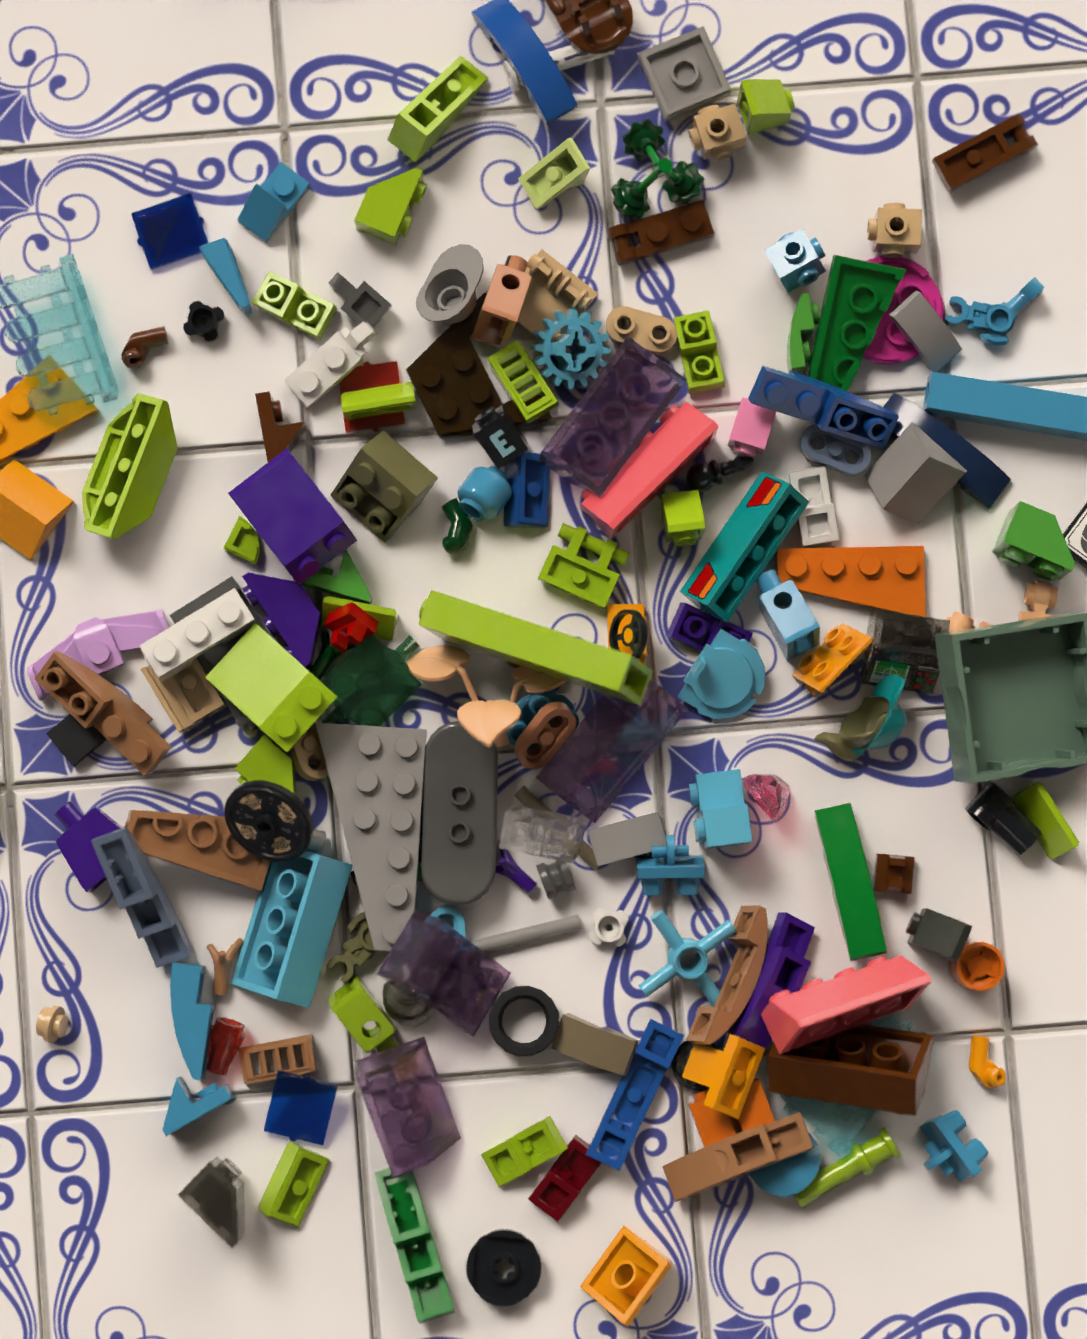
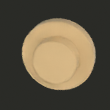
(52, 1023)

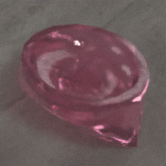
(769, 793)

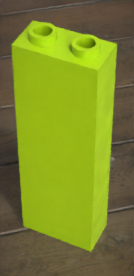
(535, 647)

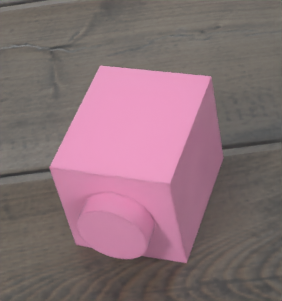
(751, 429)

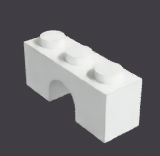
(195, 634)

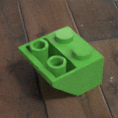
(1035, 540)

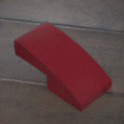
(565, 1179)

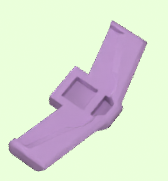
(100, 641)

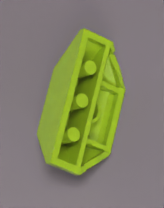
(129, 468)

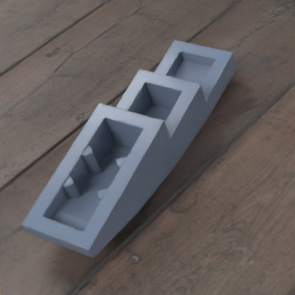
(142, 896)

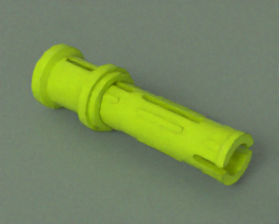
(861, 1159)

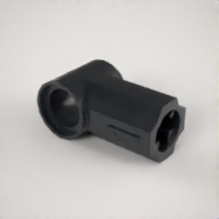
(996, 812)

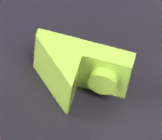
(555, 173)

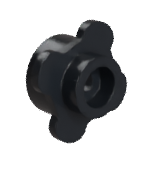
(199, 311)

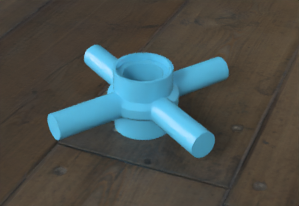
(677, 948)

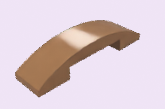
(740, 981)

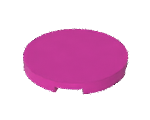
(888, 343)

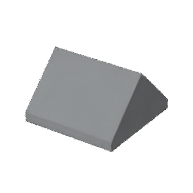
(913, 475)

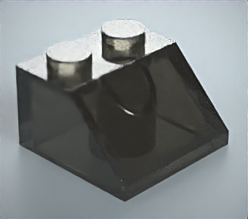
(218, 1199)

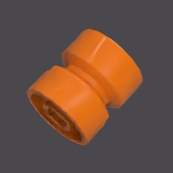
(978, 966)

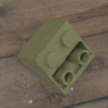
(383, 485)

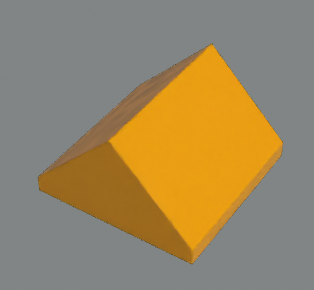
(28, 509)
(626, 1275)

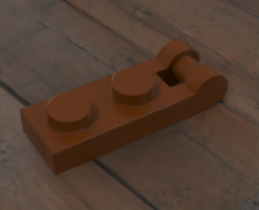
(983, 153)
(661, 232)

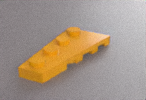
(25, 427)

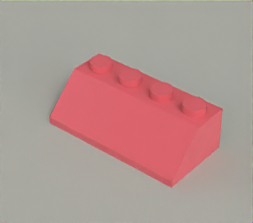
(651, 468)
(843, 1002)

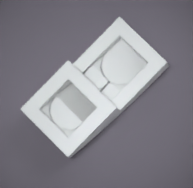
(818, 520)

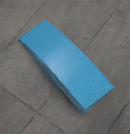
(191, 1016)

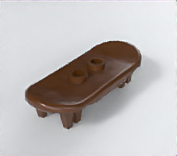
(594, 24)

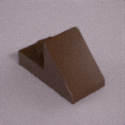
(276, 437)

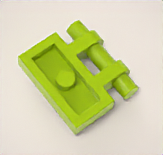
(579, 576)

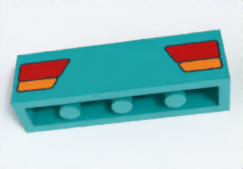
(744, 546)

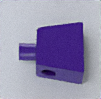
(77, 843)

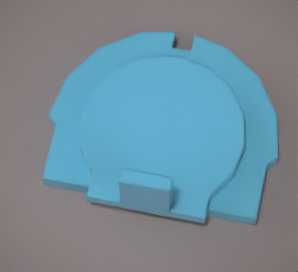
(724, 678)

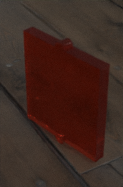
(370, 377)

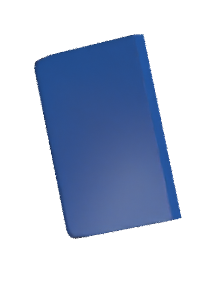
(530, 492)

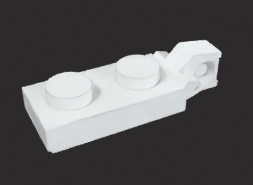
(330, 363)

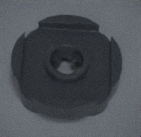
(518, 1283)

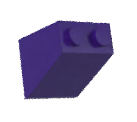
(292, 516)

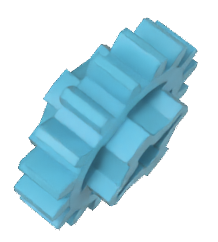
(570, 335)

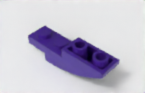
(782, 970)

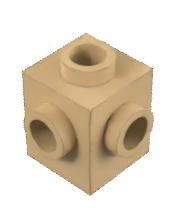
(728, 128)
(907, 229)

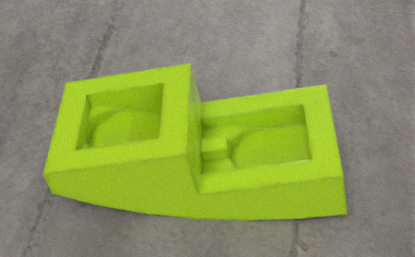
(524, 1151)

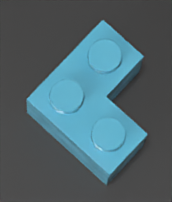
(721, 809)

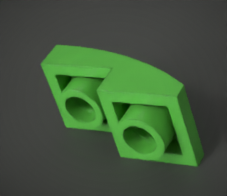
(802, 325)

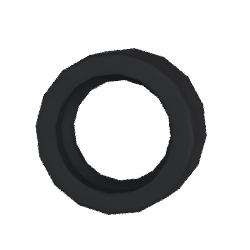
(514, 1047)

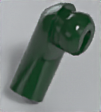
(460, 528)

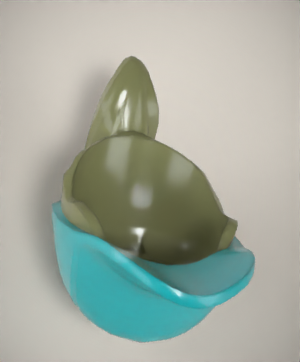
(872, 725)

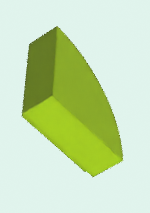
(244, 542)

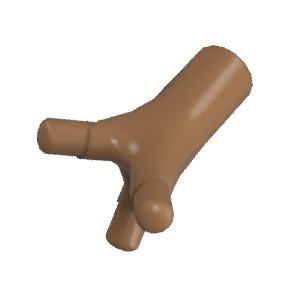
(222, 963)

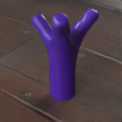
(512, 871)

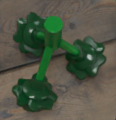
(682, 181)

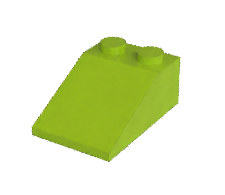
(271, 687)

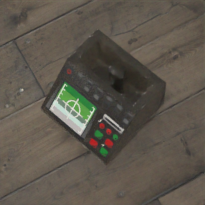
(904, 648)

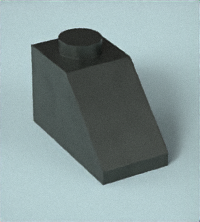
(938, 934)

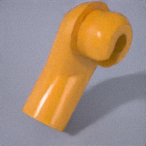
(982, 1066)

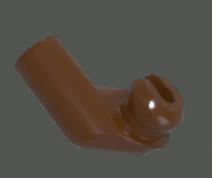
(140, 344)

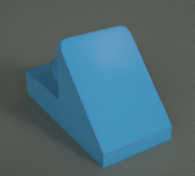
(272, 201)
(184, 1109)

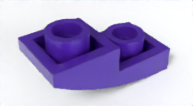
(699, 628)

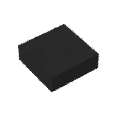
(75, 740)

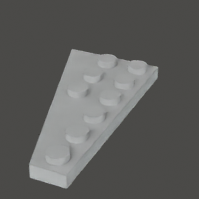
(379, 803)

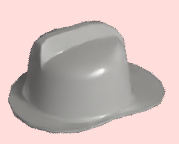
(451, 286)

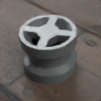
(555, 878)

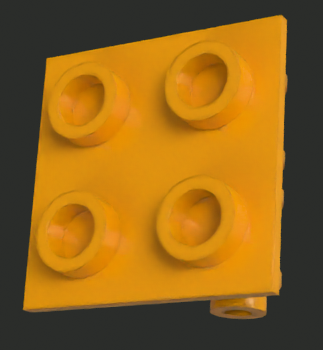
(838, 651)

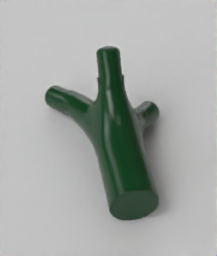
(326, 656)

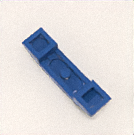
(527, 57)
(634, 1094)

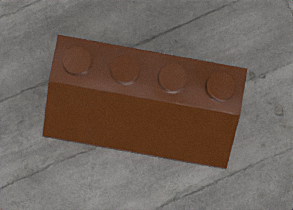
(857, 1068)

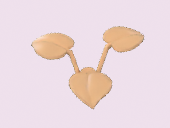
(481, 719)

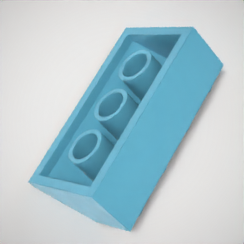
(292, 928)

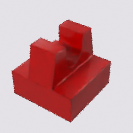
(349, 626)

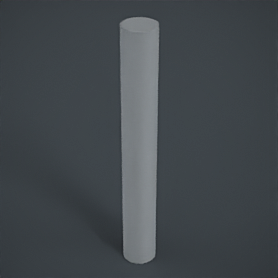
(528, 934)

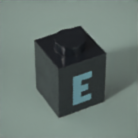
(499, 436)

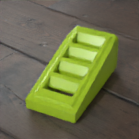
(511, 362)

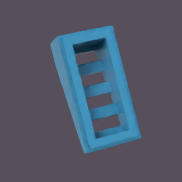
(223, 264)

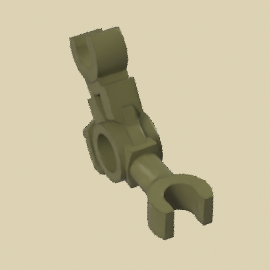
(357, 949)

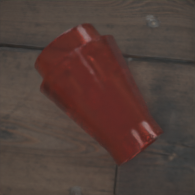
(224, 1043)

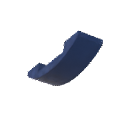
(983, 477)

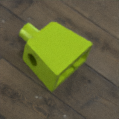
(356, 1006)

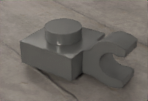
(361, 303)

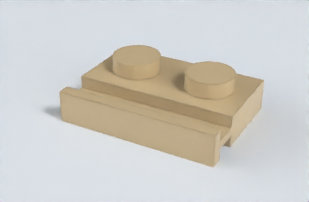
(186, 695)

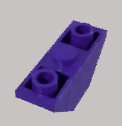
(288, 613)

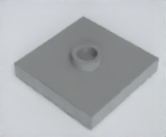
(684, 73)

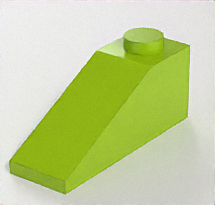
(436, 108)

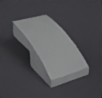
(926, 331)
(626, 838)

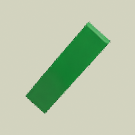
(850, 882)
(415, 1245)

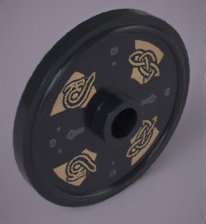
(269, 820)

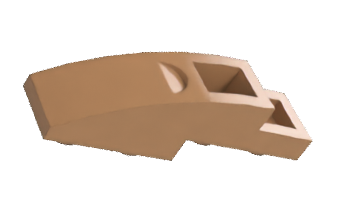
(104, 706)
(737, 1156)

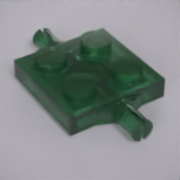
(371, 682)

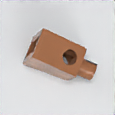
(503, 302)

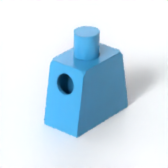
(792, 627)

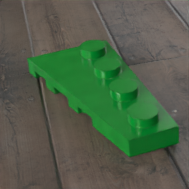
(849, 316)

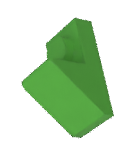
(346, 585)

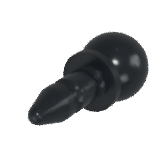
(703, 475)

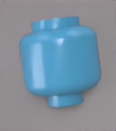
(484, 493)

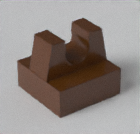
(893, 873)

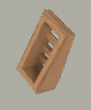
(307, 1050)

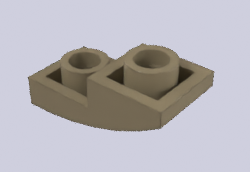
(594, 1044)

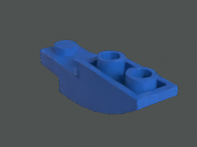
(823, 405)

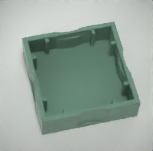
(1015, 696)

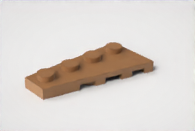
(197, 844)

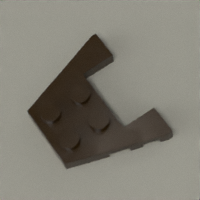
(455, 381)

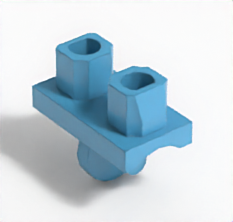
(670, 862)
(948, 1150)

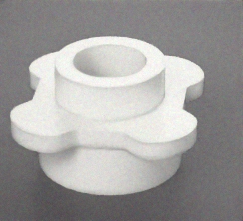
(601, 919)

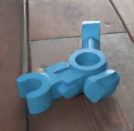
(996, 318)

